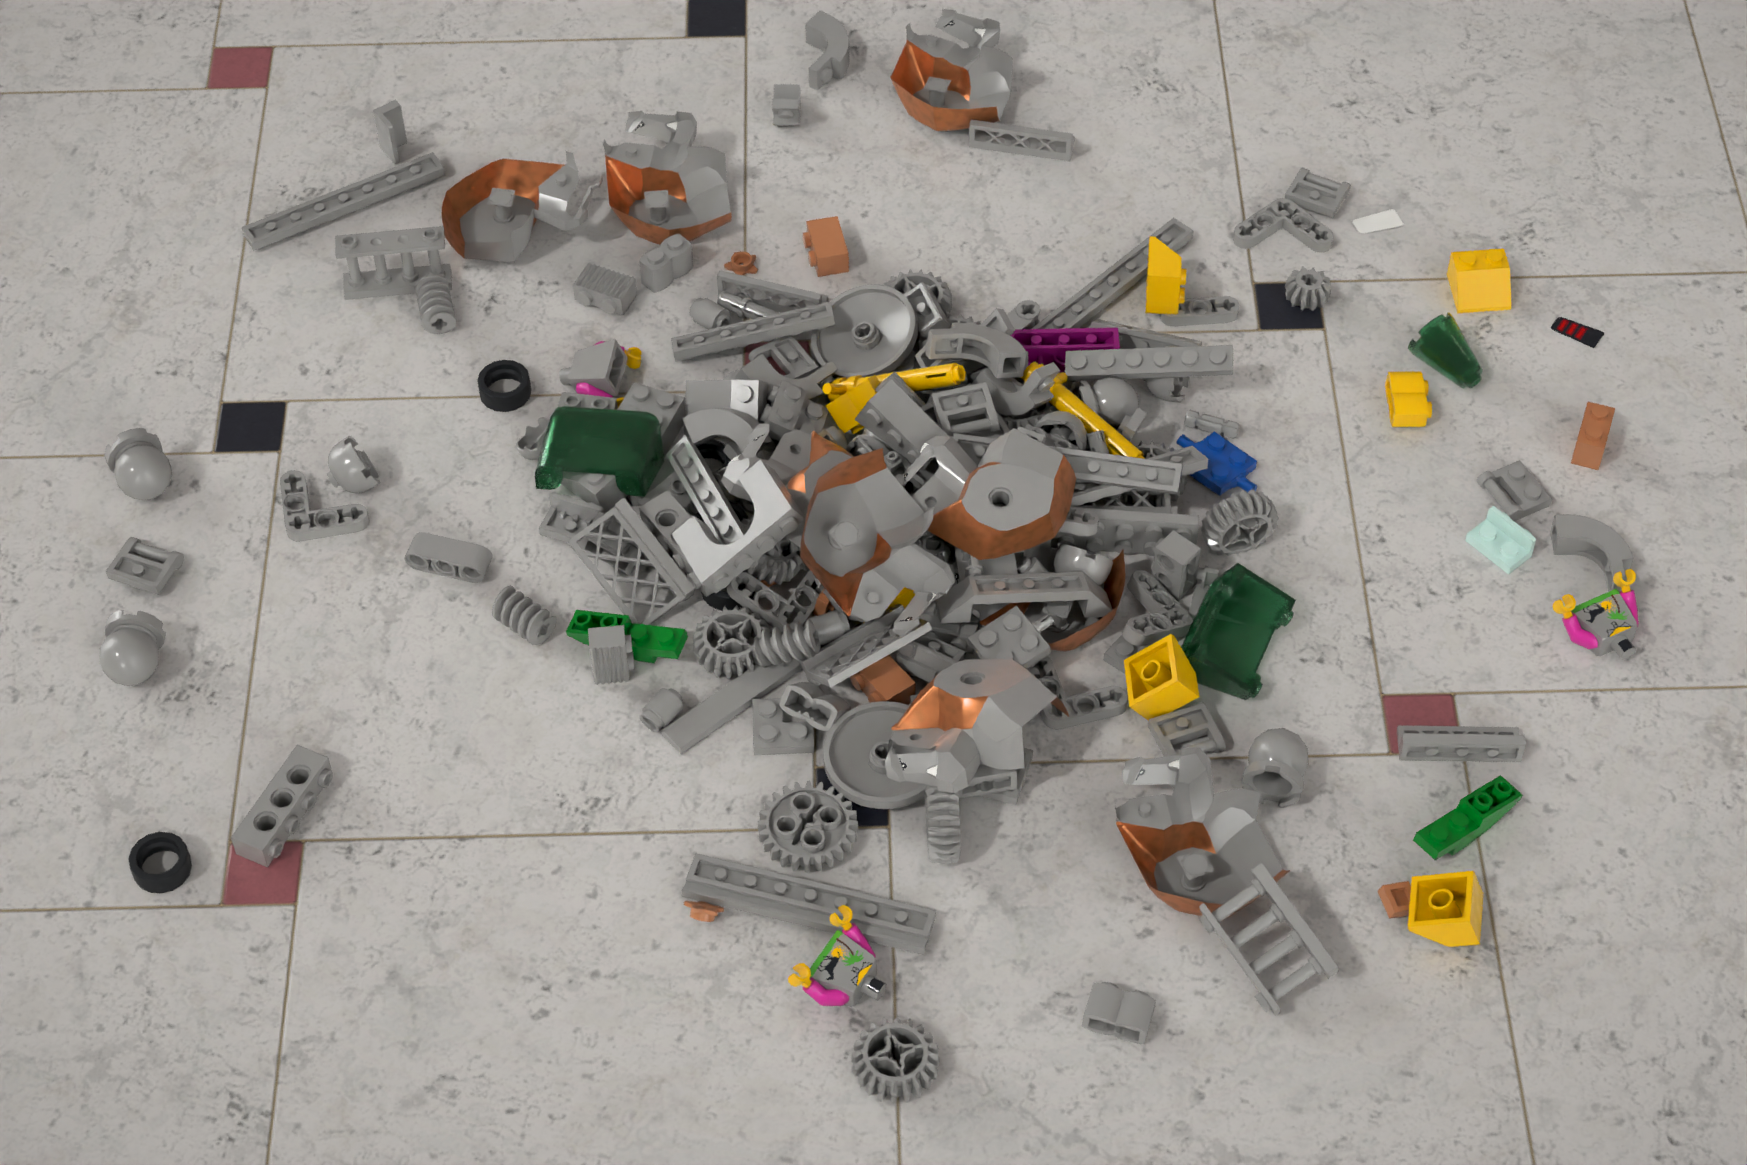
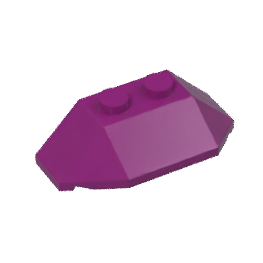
(1051, 344)

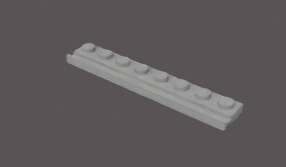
(807, 902)

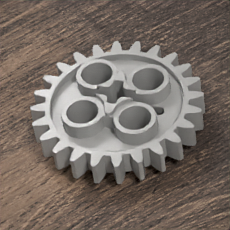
(785, 815)

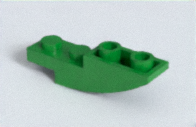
(647, 640)
(1469, 820)

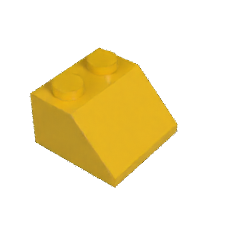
(1164, 279)
(1480, 280)
(1160, 679)
(1447, 908)

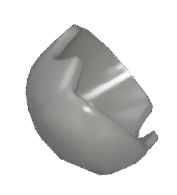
(531, 444)

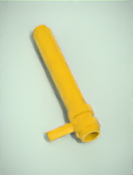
(916, 379)
(1066, 401)

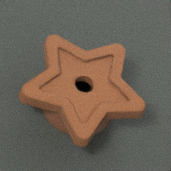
(742, 258)
(703, 911)

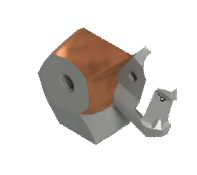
(1004, 502)
(863, 541)

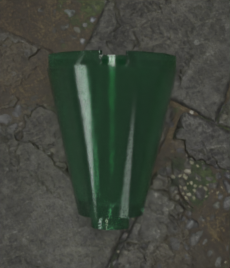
(1447, 351)

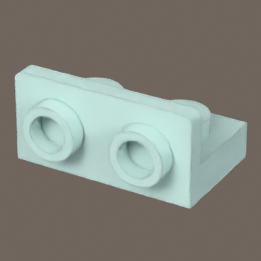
(1502, 540)

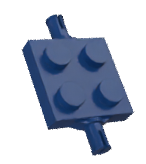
(1226, 464)

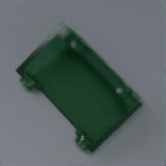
(601, 443)
(1235, 631)

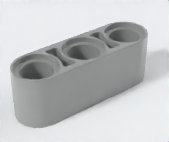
(448, 557)

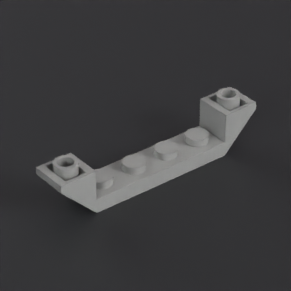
(1018, 588)

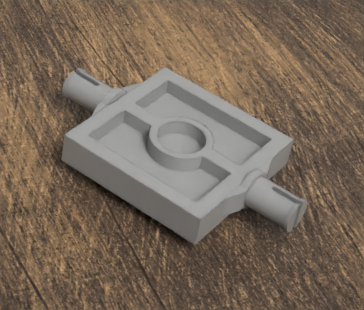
(1013, 638)

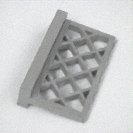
(649, 547)
(859, 649)

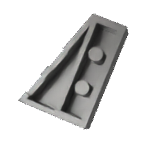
(899, 422)

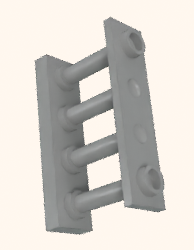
(390, 281)
(1299, 936)

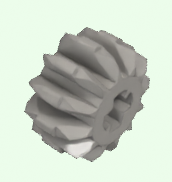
(1307, 288)

